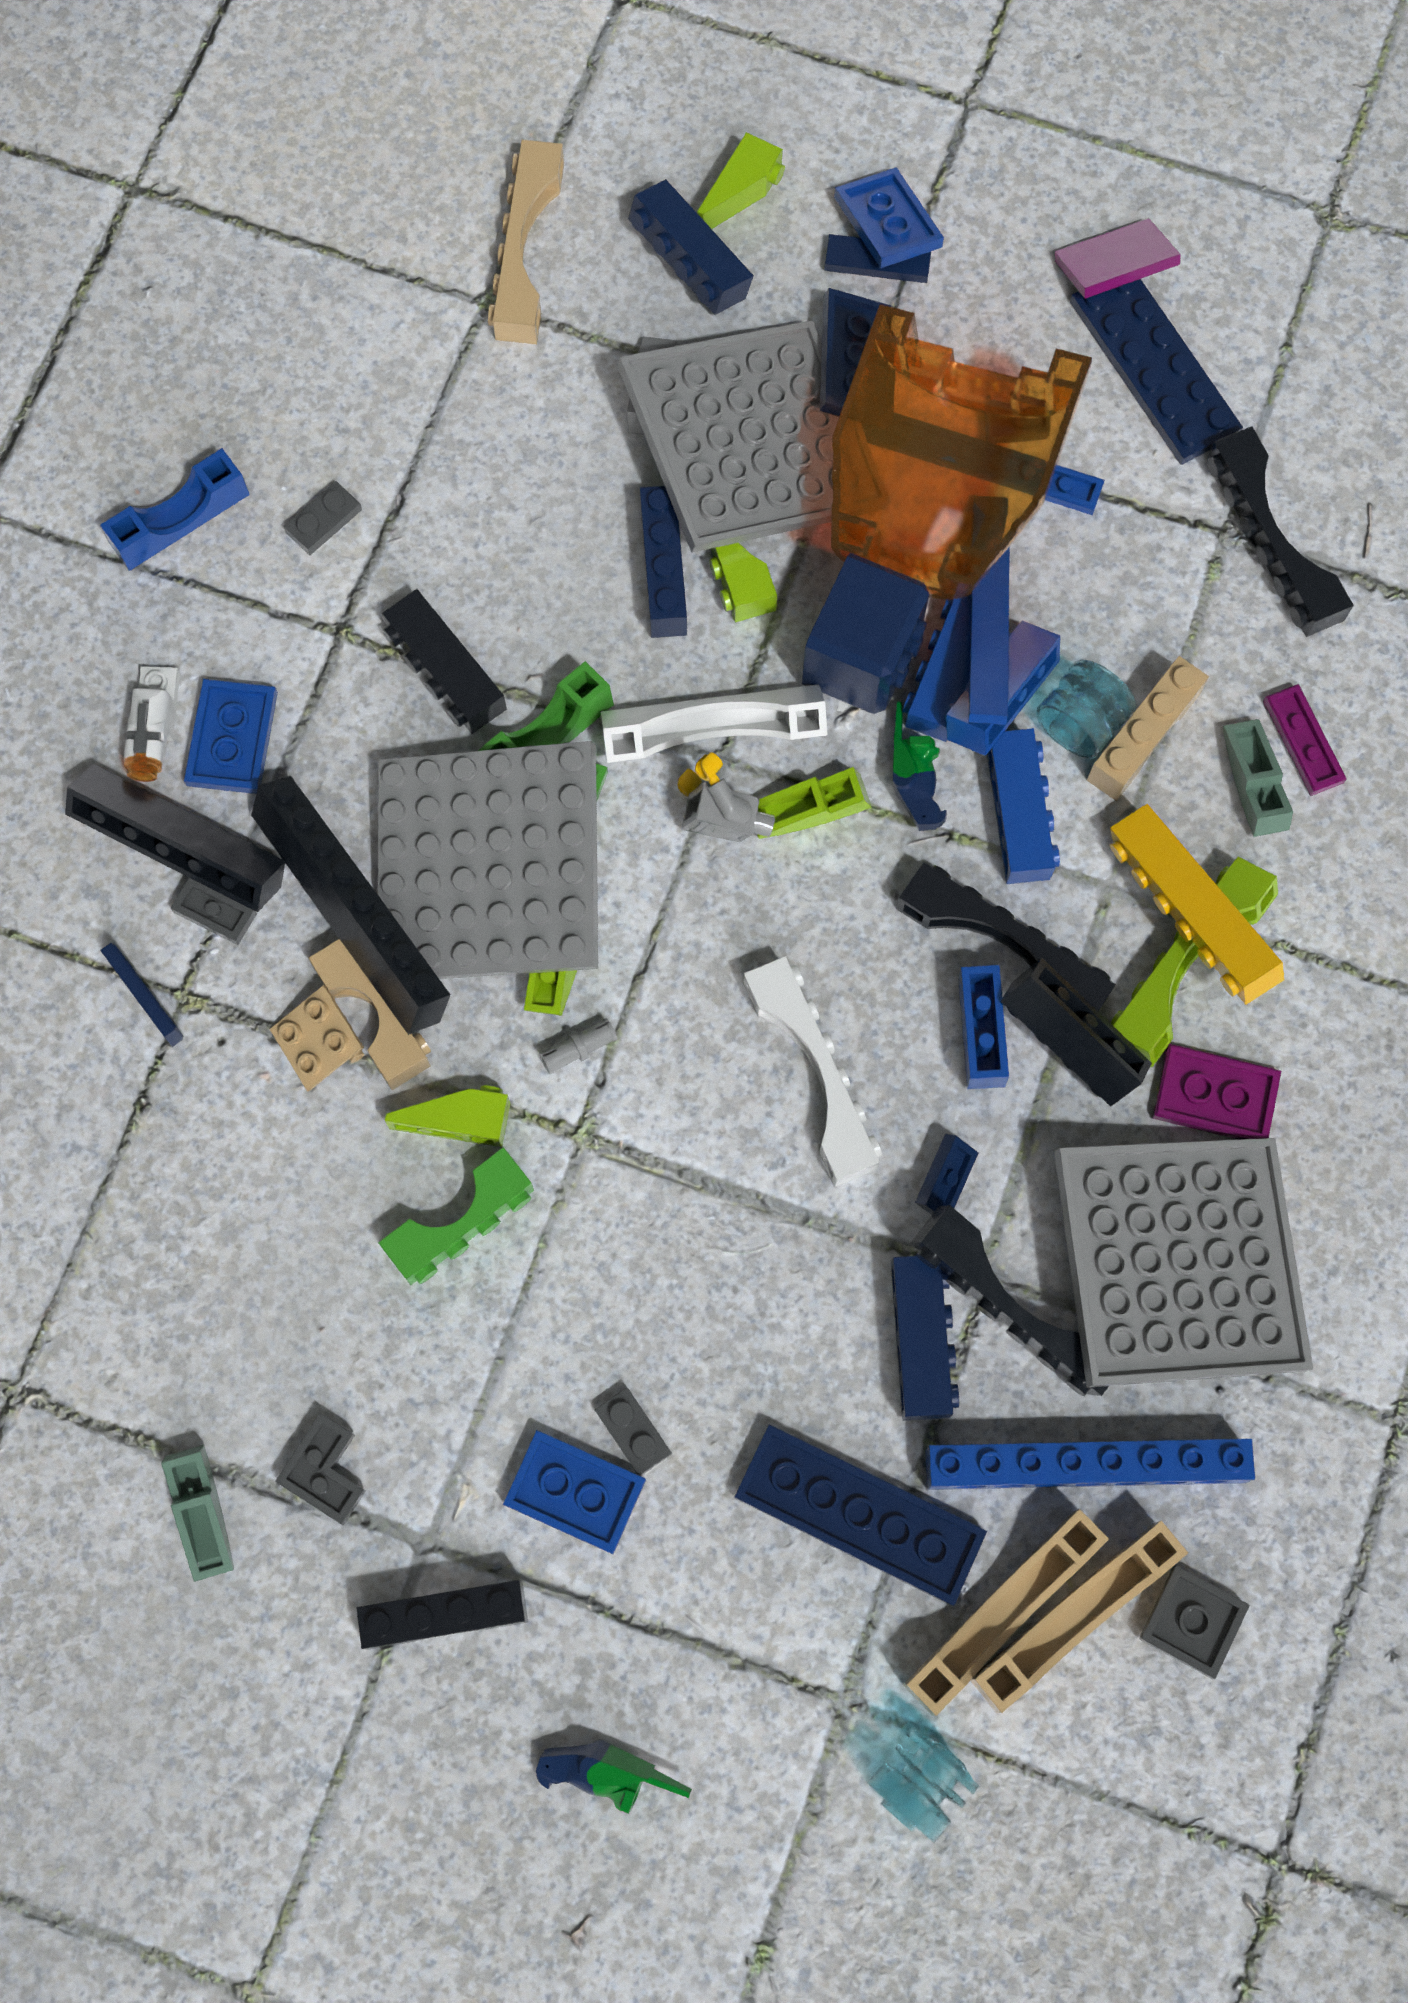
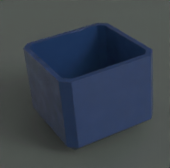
(866, 634)

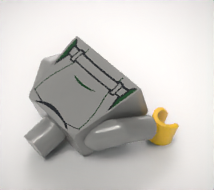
(717, 809)

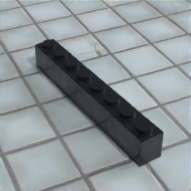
(350, 905)

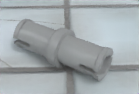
(578, 1046)

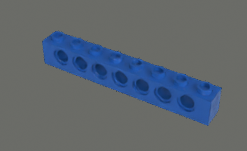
(1089, 1464)

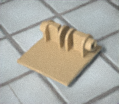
(317, 1038)

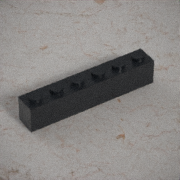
(174, 837)

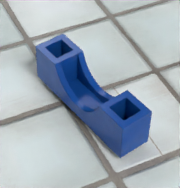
(144, 532)

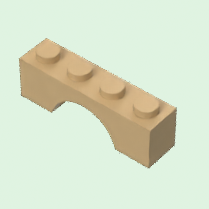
(1147, 727)
(393, 1050)

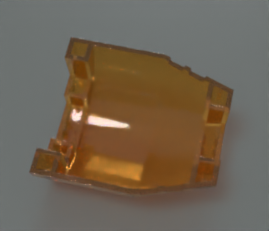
(944, 456)

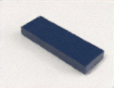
(851, 256)
(142, 994)

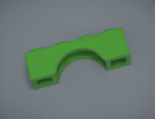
(572, 709)
(420, 1248)

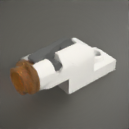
(151, 722)

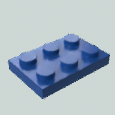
(888, 217)
(231, 736)
(574, 1492)

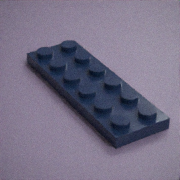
(1158, 368)
(861, 1515)

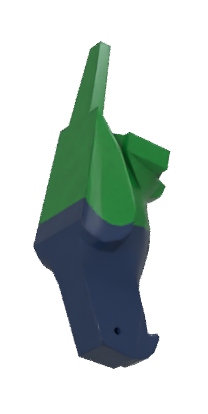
(916, 777)
(603, 1772)

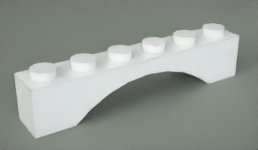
(772, 713)
(779, 1001)

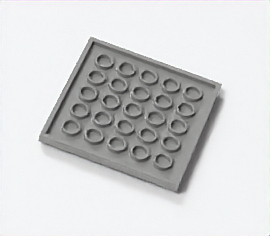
(738, 432)
(493, 858)
(1181, 1261)

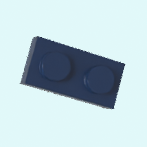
(947, 1174)

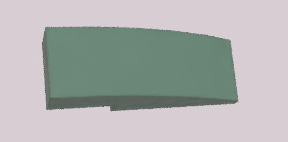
(1257, 778)
(198, 1512)

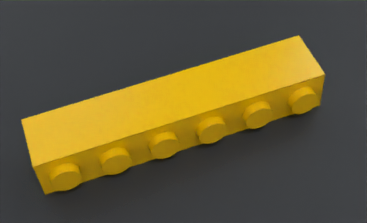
(1196, 904)

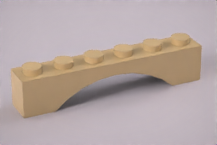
(537, 182)
(1005, 1611)
(1077, 1616)

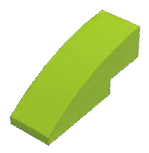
(815, 802)

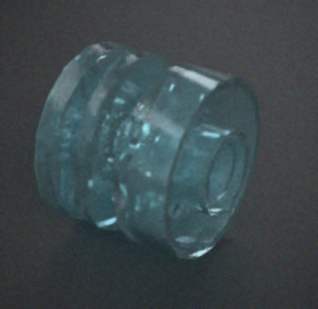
(1086, 709)
(922, 1785)

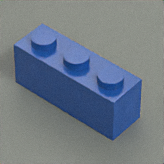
(983, 1027)

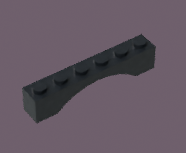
(1312, 593)
(942, 903)
(958, 1250)

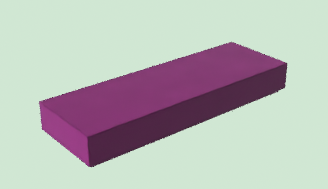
(1304, 740)

